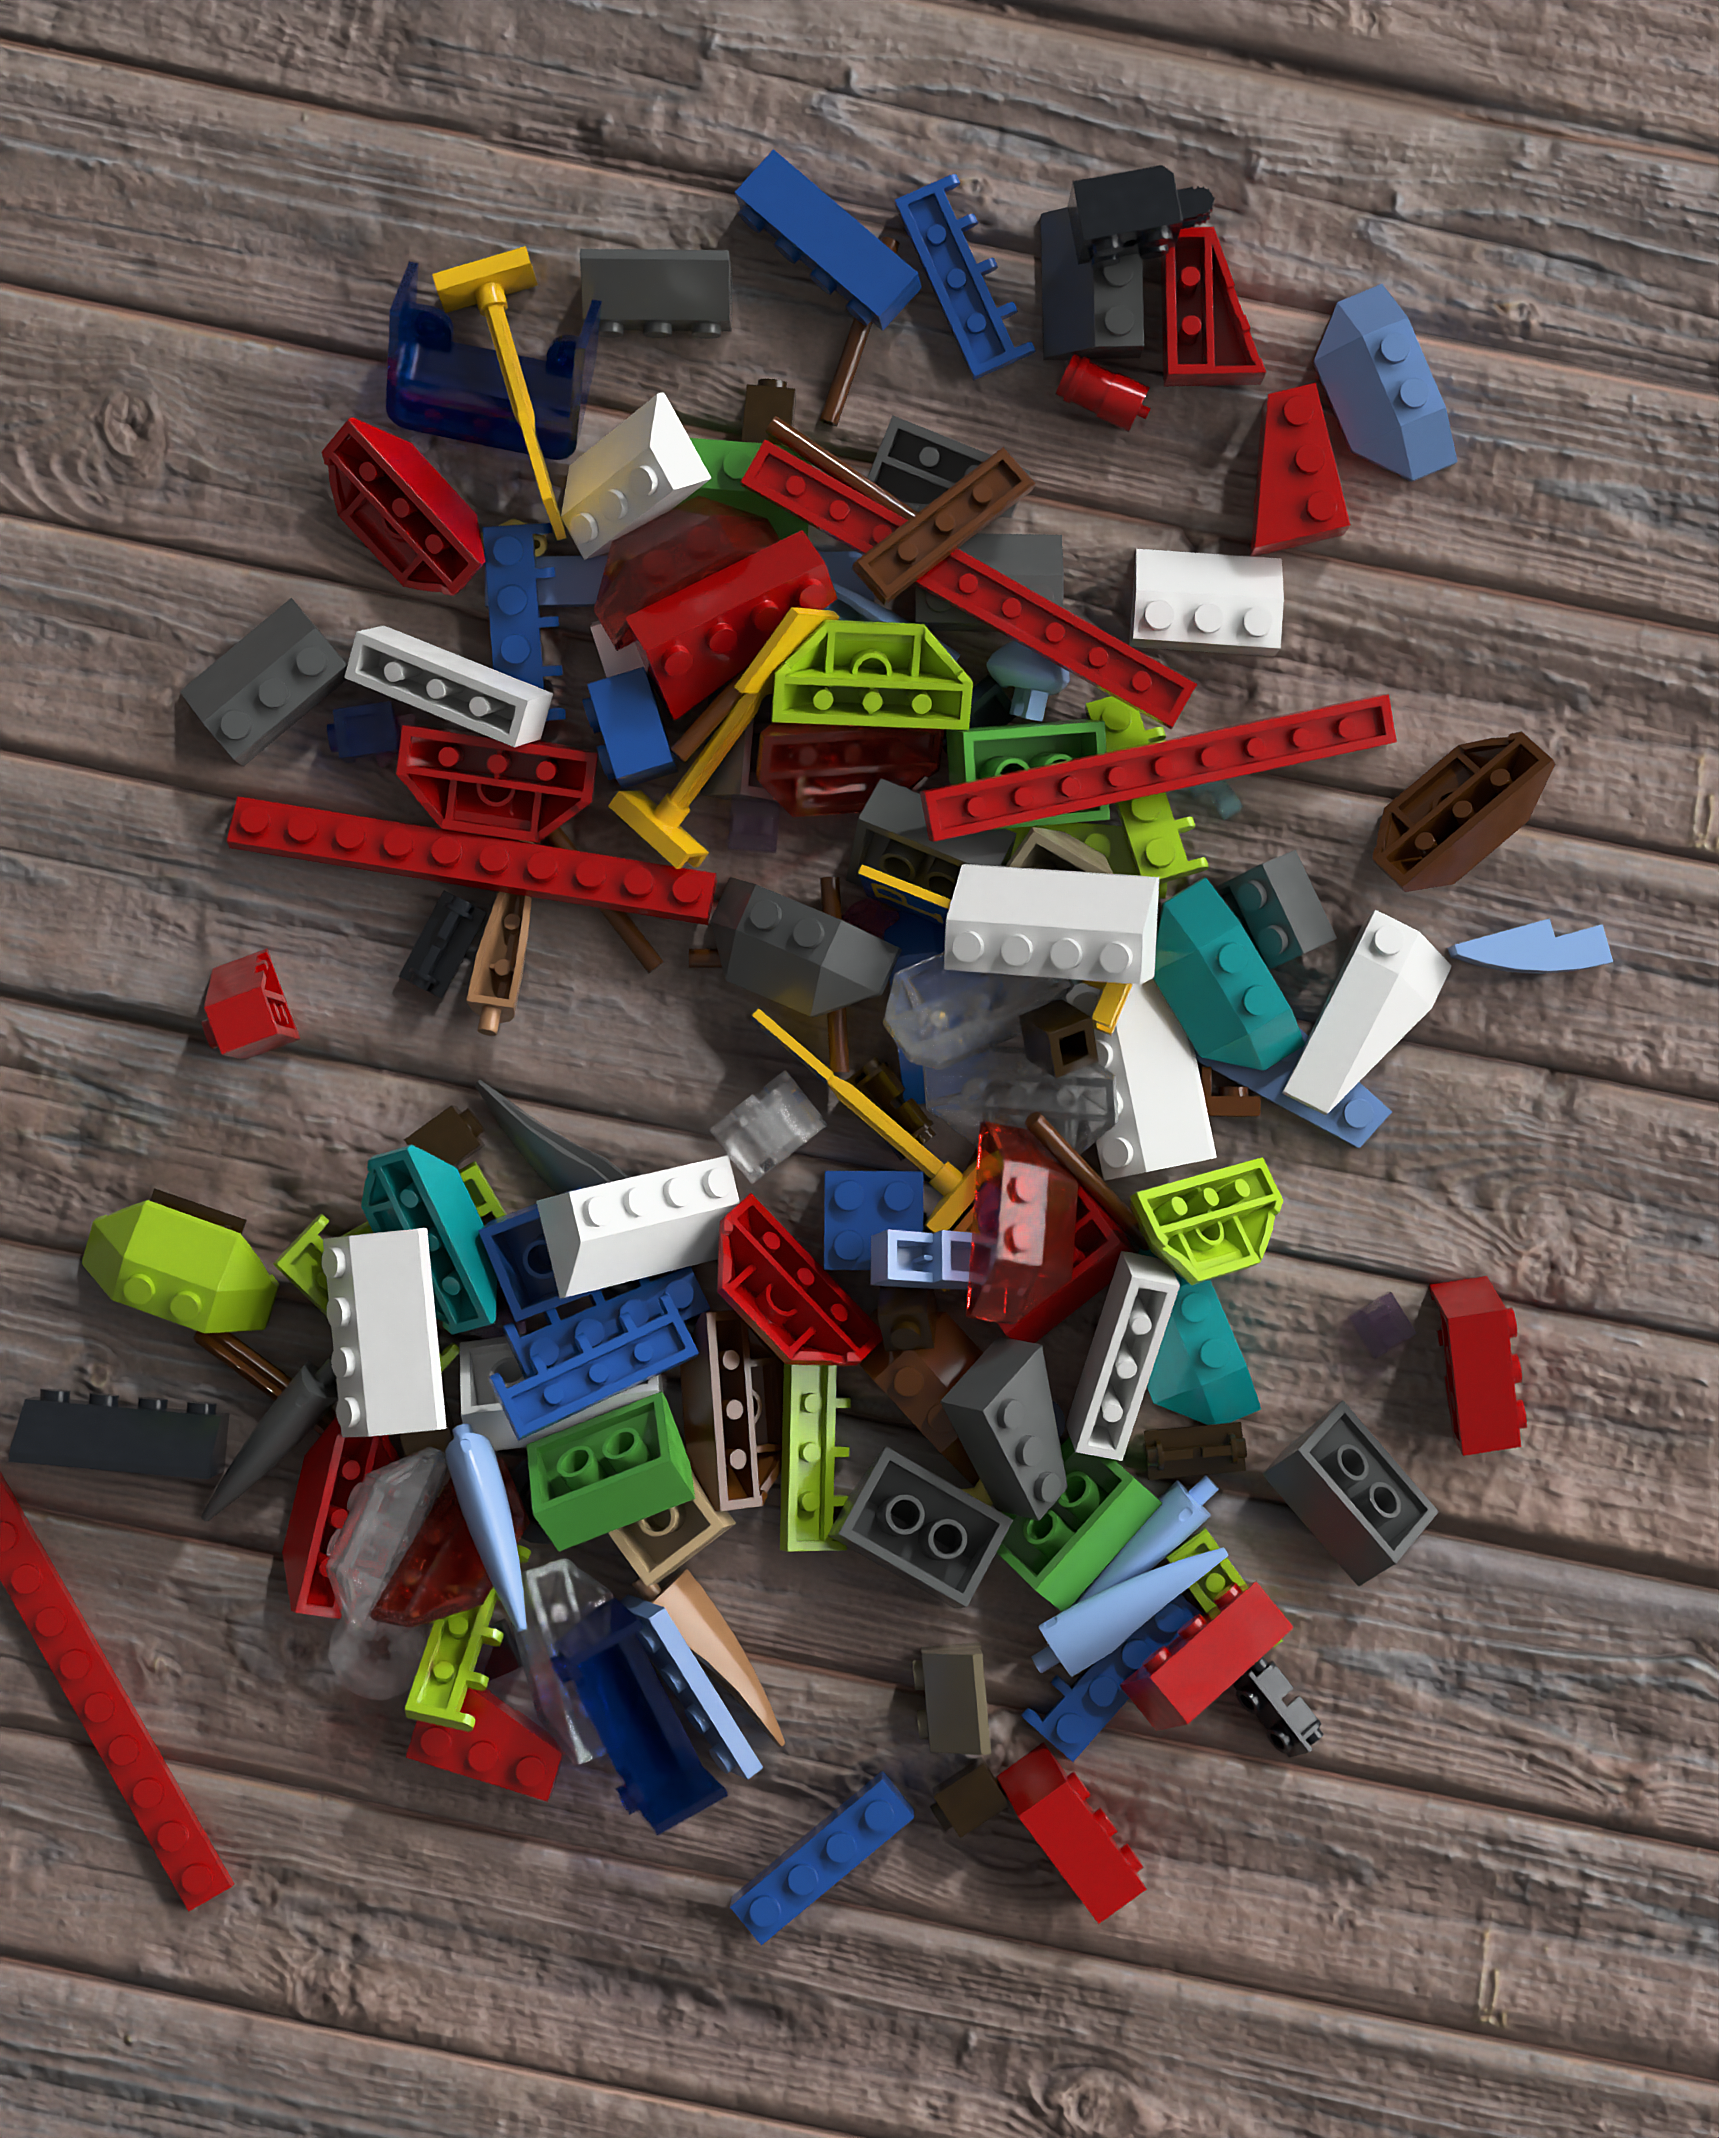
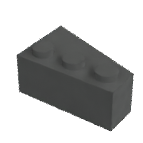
(923, 464)
(1010, 1427)

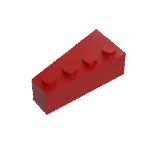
(723, 621)

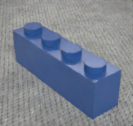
(827, 240)
(821, 1857)

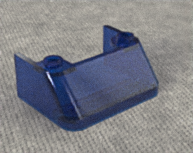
(460, 387)
(634, 1718)

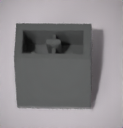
(1278, 909)

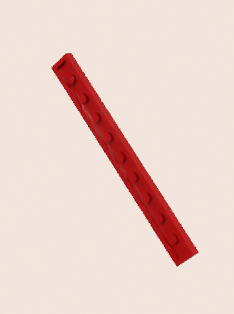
(975, 588)
(1157, 767)
(472, 860)
(106, 1710)

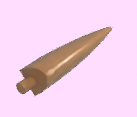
(500, 962)
(713, 1645)

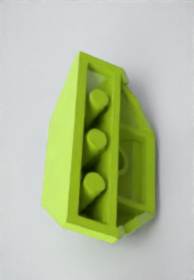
(872, 678)
(1210, 1220)
(180, 1269)

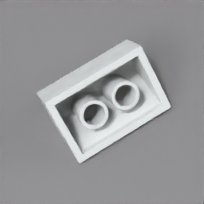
(630, 477)
(1207, 602)

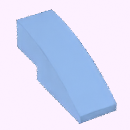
(1536, 949)
(921, 1259)

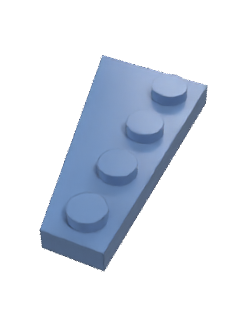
(1350, 1120)
(692, 1688)

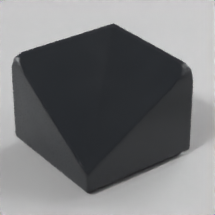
(502, 1659)

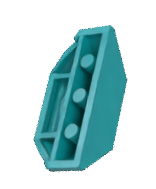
(1220, 983)
(421, 1191)
(1200, 1361)

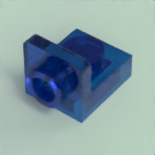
(363, 731)

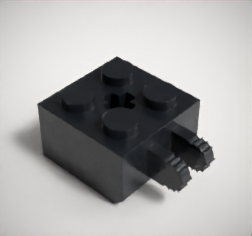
(1132, 214)

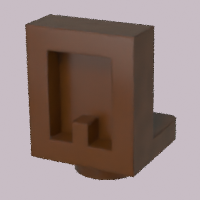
(1231, 1100)

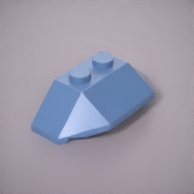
(1383, 387)

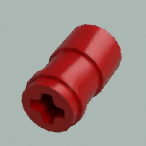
(1107, 394)

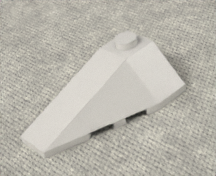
(1374, 1003)

